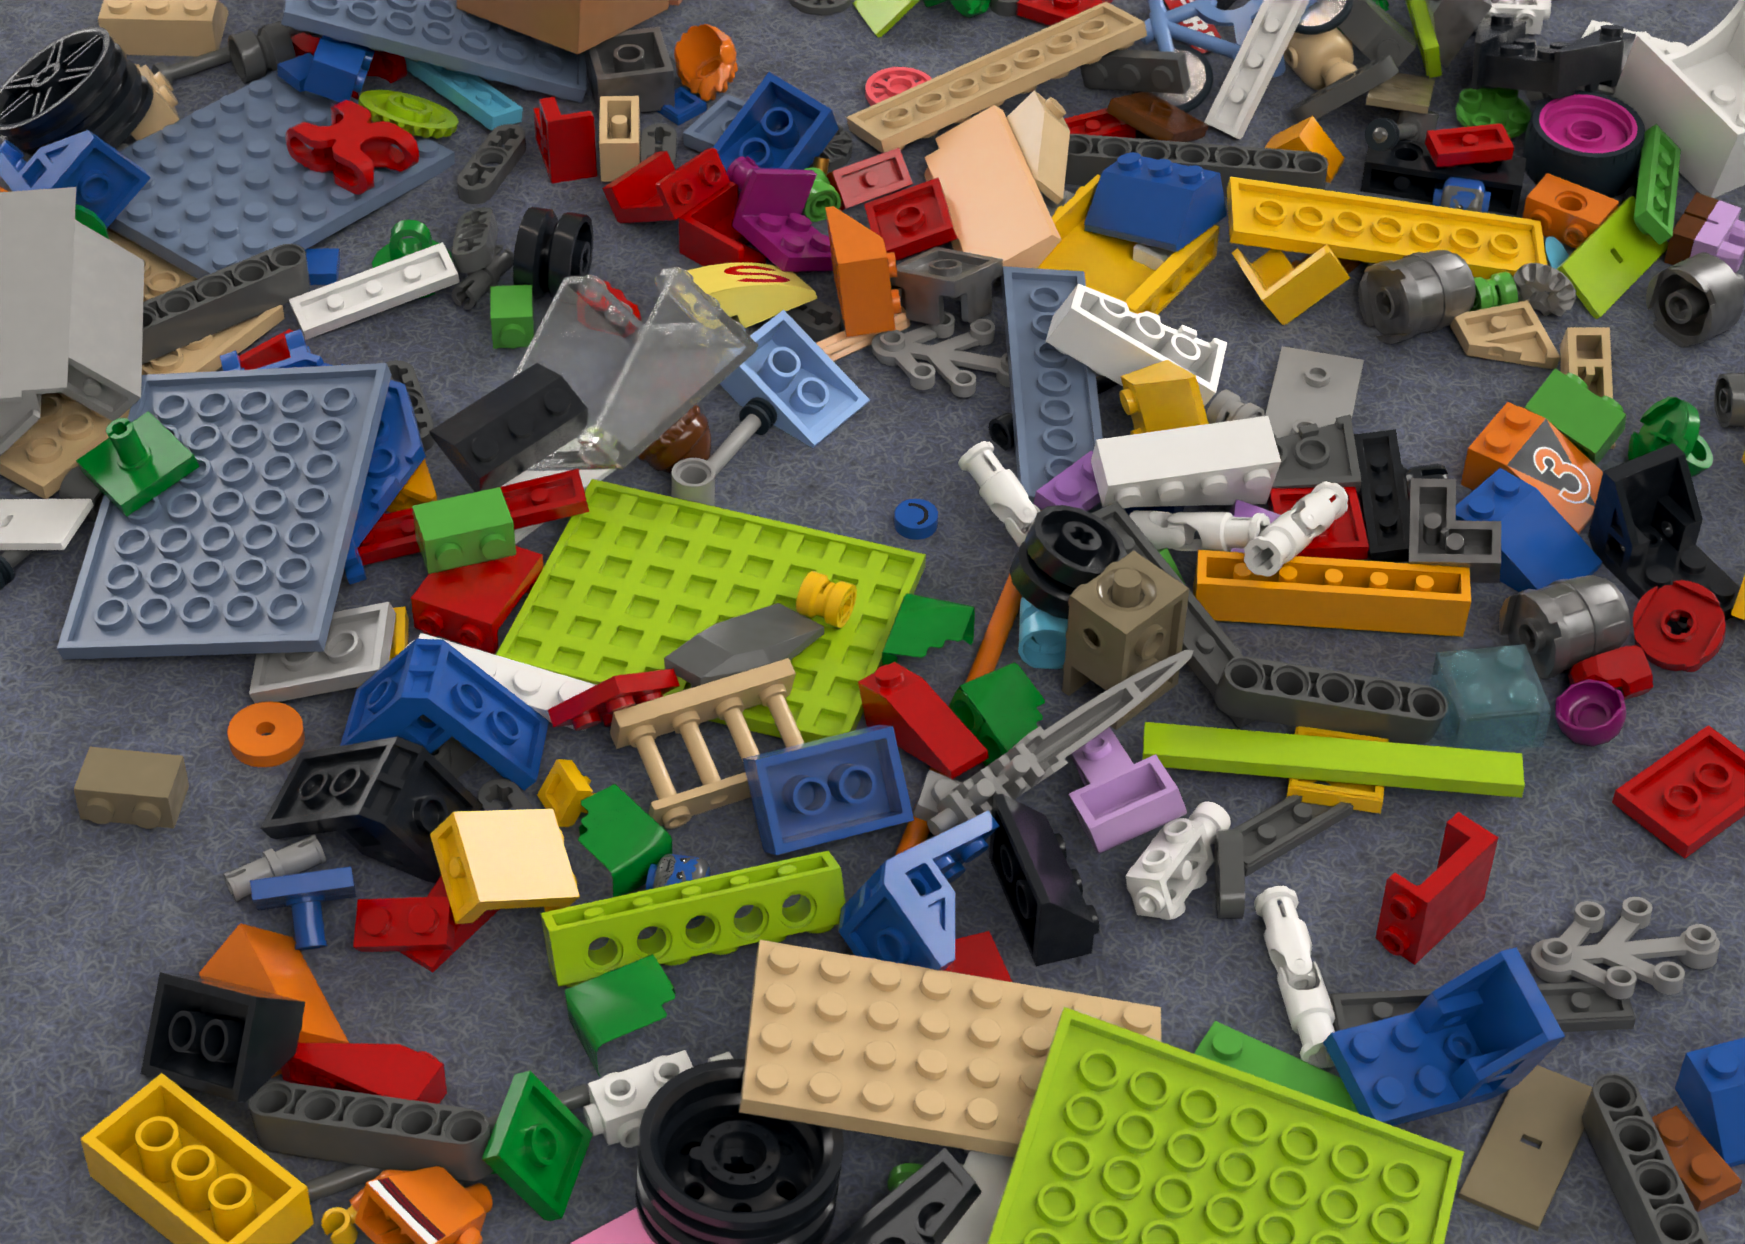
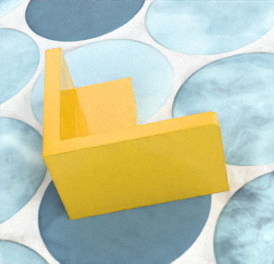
(1289, 289)

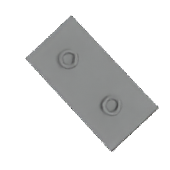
(1311, 390)

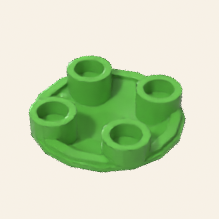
(1493, 107)

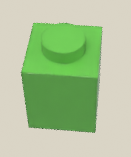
(512, 316)

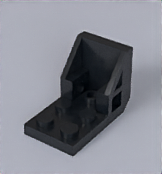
(1650, 528)
(376, 795)

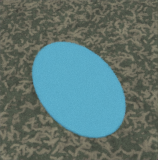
(1555, 252)

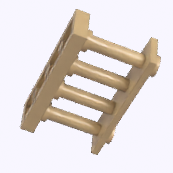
(683, 714)

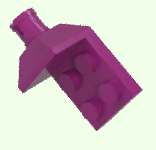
(772, 219)

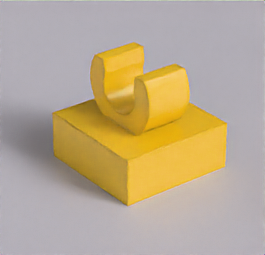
(564, 791)

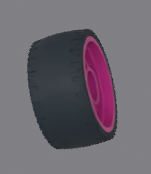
(1585, 141)

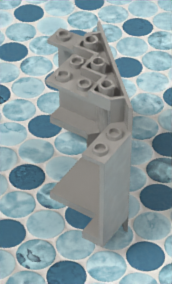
(64, 312)

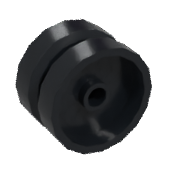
(551, 249)
(1062, 553)

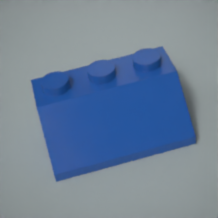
(1155, 202)
(1714, 1094)

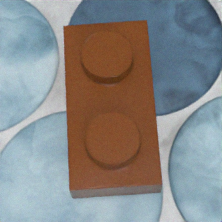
(1698, 1164)

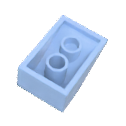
(797, 380)

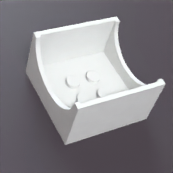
(1695, 101)

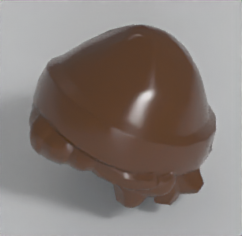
(684, 439)

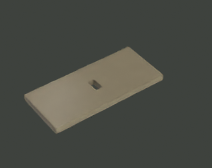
(1403, 93)
(1515, 1176)

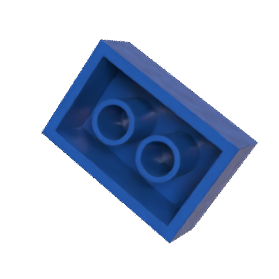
(828, 789)

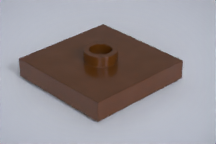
(1156, 117)

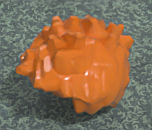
(705, 61)

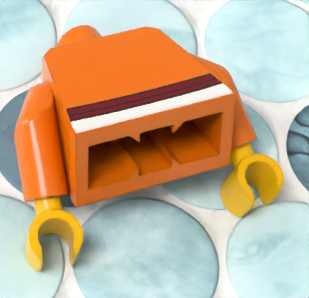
(412, 1209)

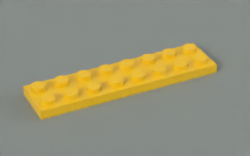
(1376, 227)

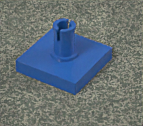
(304, 895)

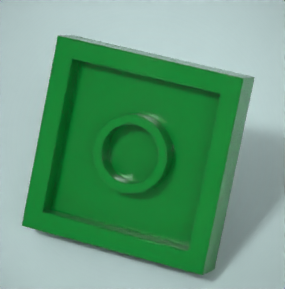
(136, 462)
(537, 1146)

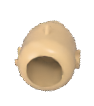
(1320, 57)

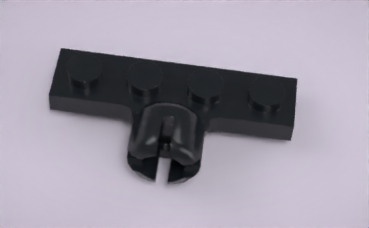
(1387, 493)

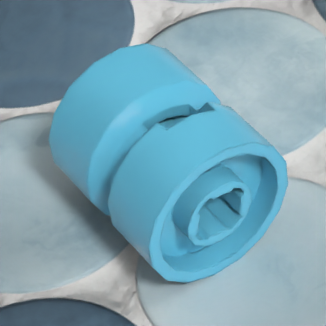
(1041, 637)

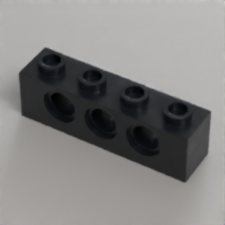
(1412, 174)

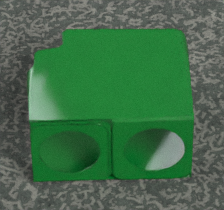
(927, 624)
(998, 708)
(622, 838)
(618, 1003)

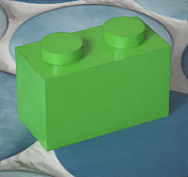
(1579, 414)
(464, 530)

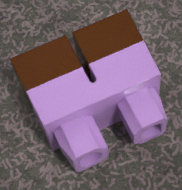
(1709, 228)

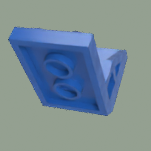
(99, 172)
(460, 701)
(908, 903)
(1454, 1049)

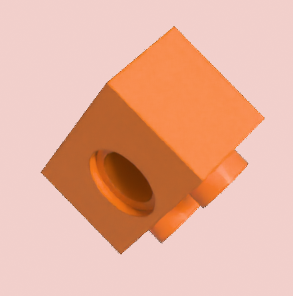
(1567, 209)

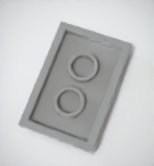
(353, 652)

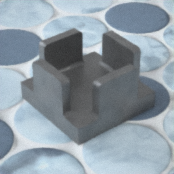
(949, 274)

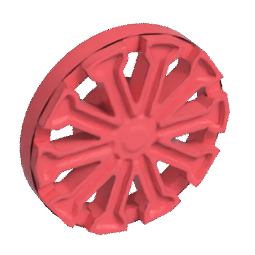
(898, 80)

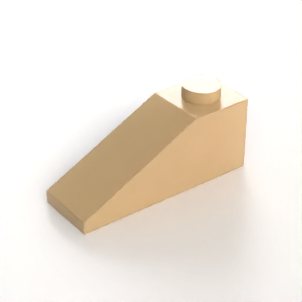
(1043, 141)
(1588, 355)

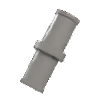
(283, 862)

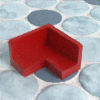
(565, 142)
(708, 233)

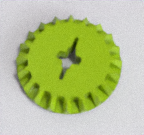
(410, 113)

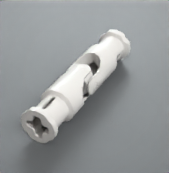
(1000, 490)
(1216, 529)
(1295, 529)
(1290, 952)

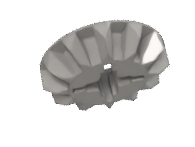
(1535, 279)

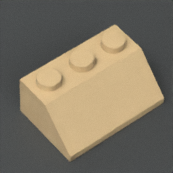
(164, 26)

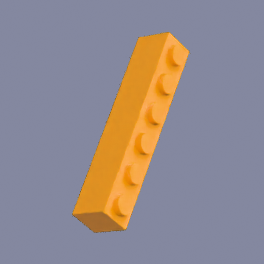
(1336, 594)

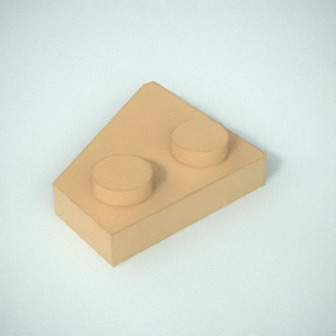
(1507, 335)

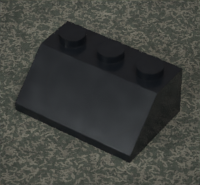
(512, 428)
(1040, 884)
(219, 1035)

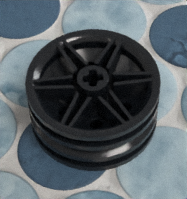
(74, 88)
(735, 1178)

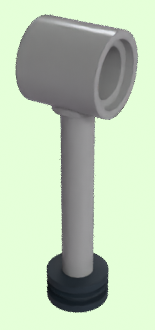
(695, 477)

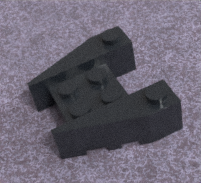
(1514, 62)

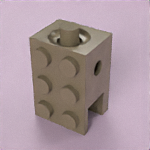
(1124, 625)

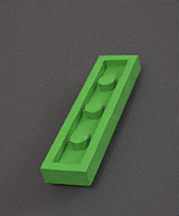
(1657, 185)

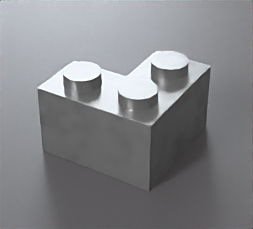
(1443, 541)

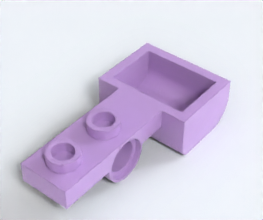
(1120, 796)

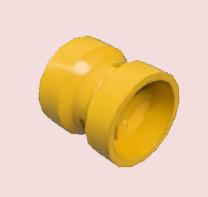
(826, 599)

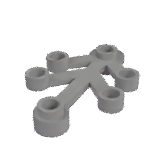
(901, 348)
(1563, 957)

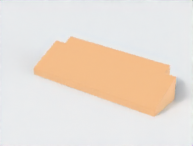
(992, 192)

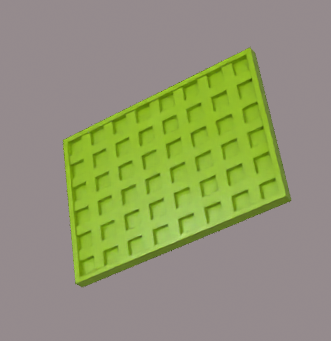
(660, 569)

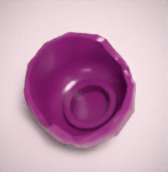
(1590, 712)

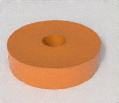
(270, 750)

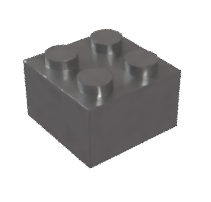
(632, 66)

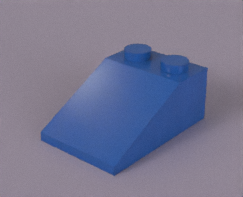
(778, 128)
(1534, 537)

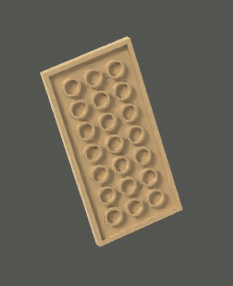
(905, 1046)

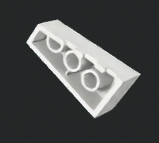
(1117, 341)
(1188, 465)

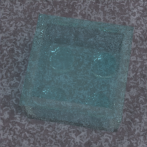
(1491, 698)

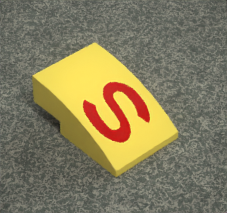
(752, 290)

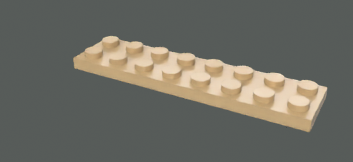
(996, 77)

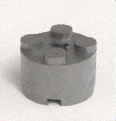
(1696, 299)

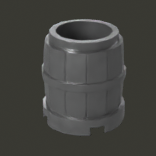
(1416, 294)
(1566, 622)

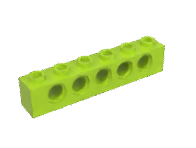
(671, 907)

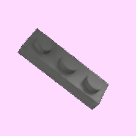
(1138, 72)

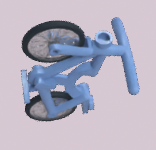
(1162, 27)

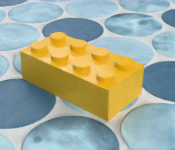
(193, 1172)

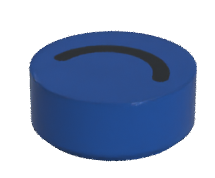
(916, 519)

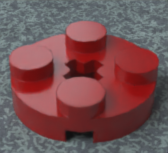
(1688, 649)

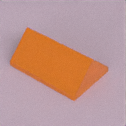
(273, 965)

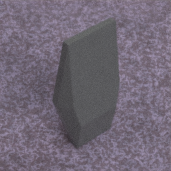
(743, 644)

